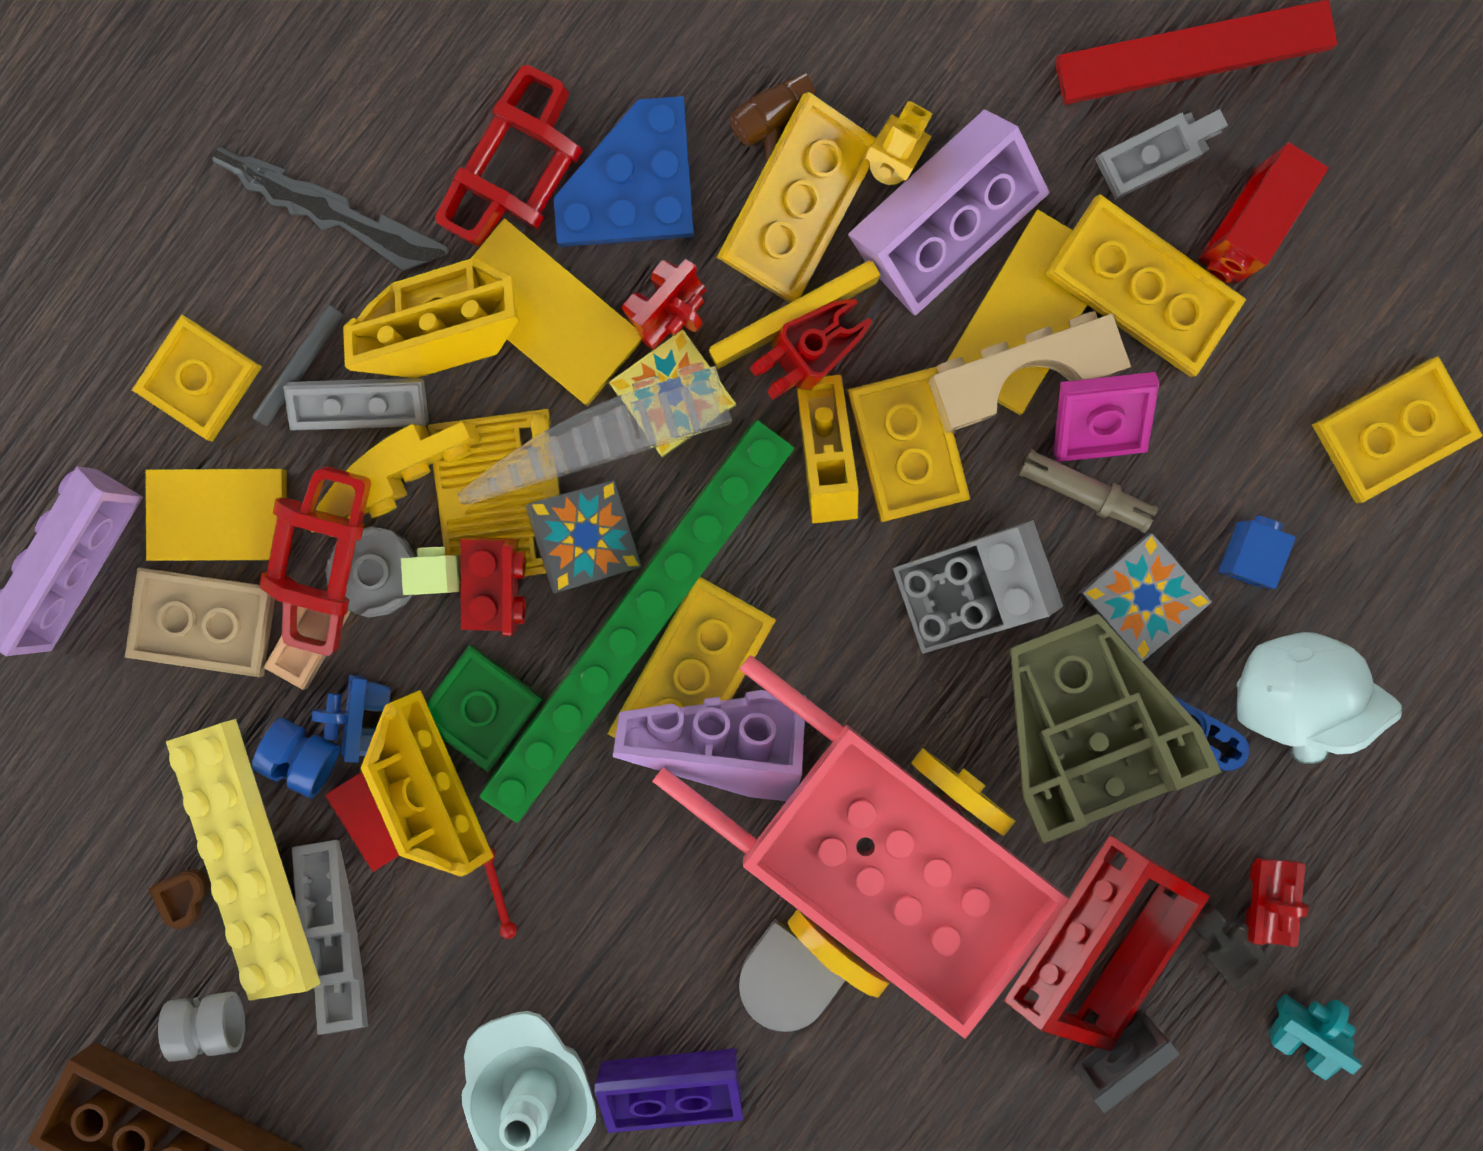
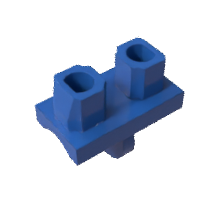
(360, 696)

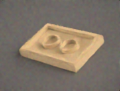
(200, 622)

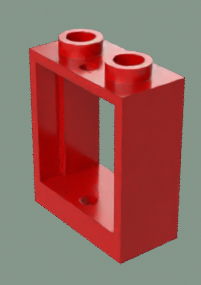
(1262, 214)

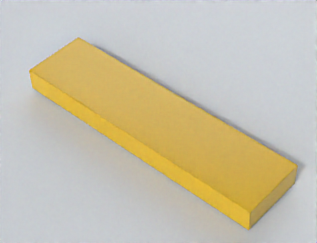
(766, 328)

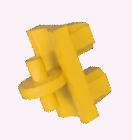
(899, 145)

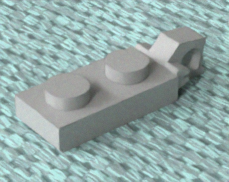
(1157, 151)

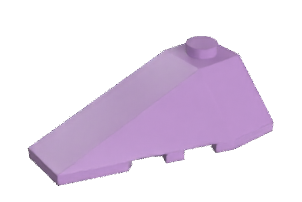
(730, 744)

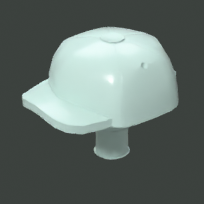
(1313, 697)
(525, 1087)

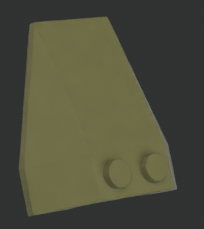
(1097, 729)

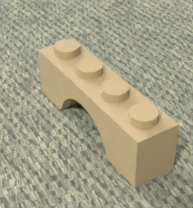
(1082, 352)

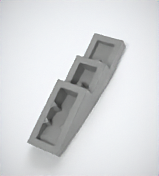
(331, 934)

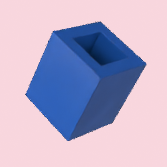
(1257, 552)

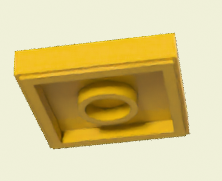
(196, 378)

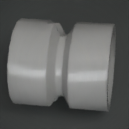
(198, 1026)

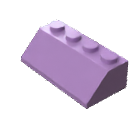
(951, 210)
(62, 560)

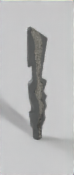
(328, 209)

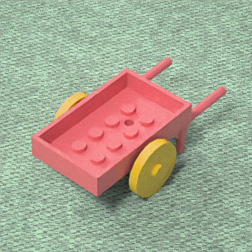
(931, 898)

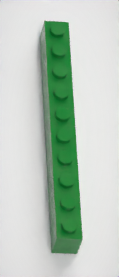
(636, 621)

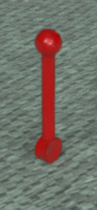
(507, 928)

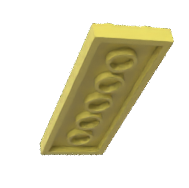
(242, 862)

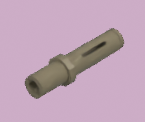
(1104, 498)

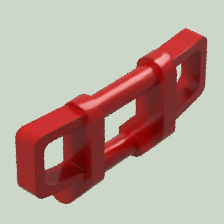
(540, 129)
(283, 588)

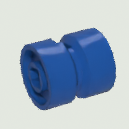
(293, 756)

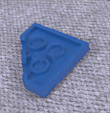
(632, 182)

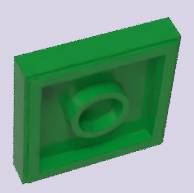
(481, 707)

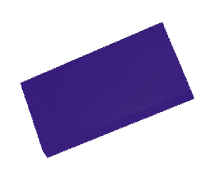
(669, 1090)

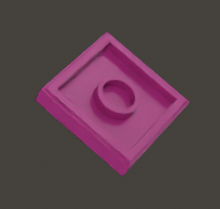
(1105, 416)

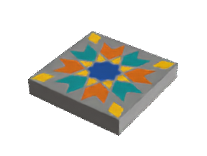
(1145, 596)

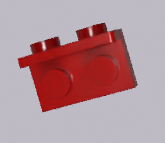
(491, 584)

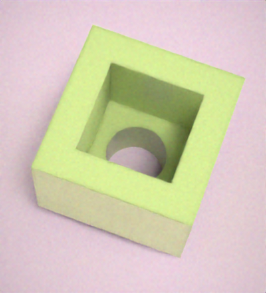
(431, 572)

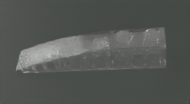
(612, 430)

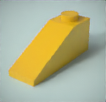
(828, 452)

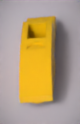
(397, 457)

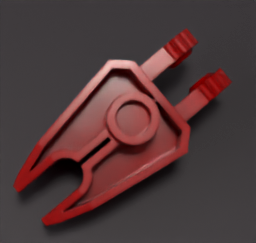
(810, 347)

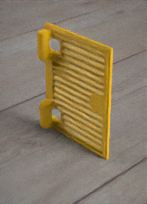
(497, 516)

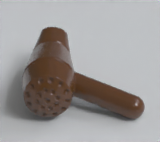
(768, 111)

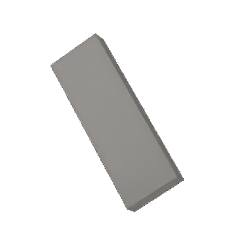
(356, 403)

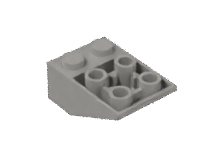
(978, 587)

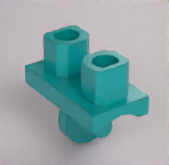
(1320, 1028)

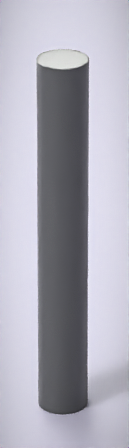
(298, 364)

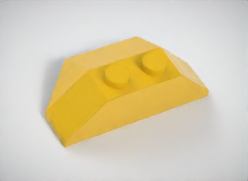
(433, 321)
(422, 791)

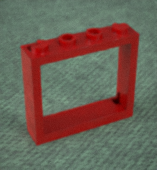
(1083, 933)

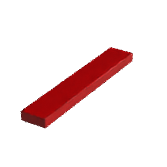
(1196, 52)

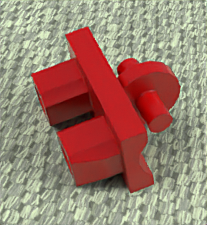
(670, 306)
(1276, 902)

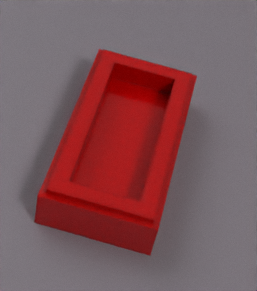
(363, 821)

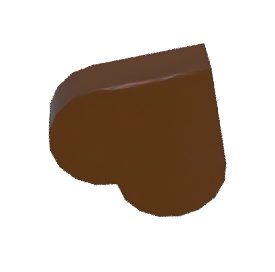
(180, 897)

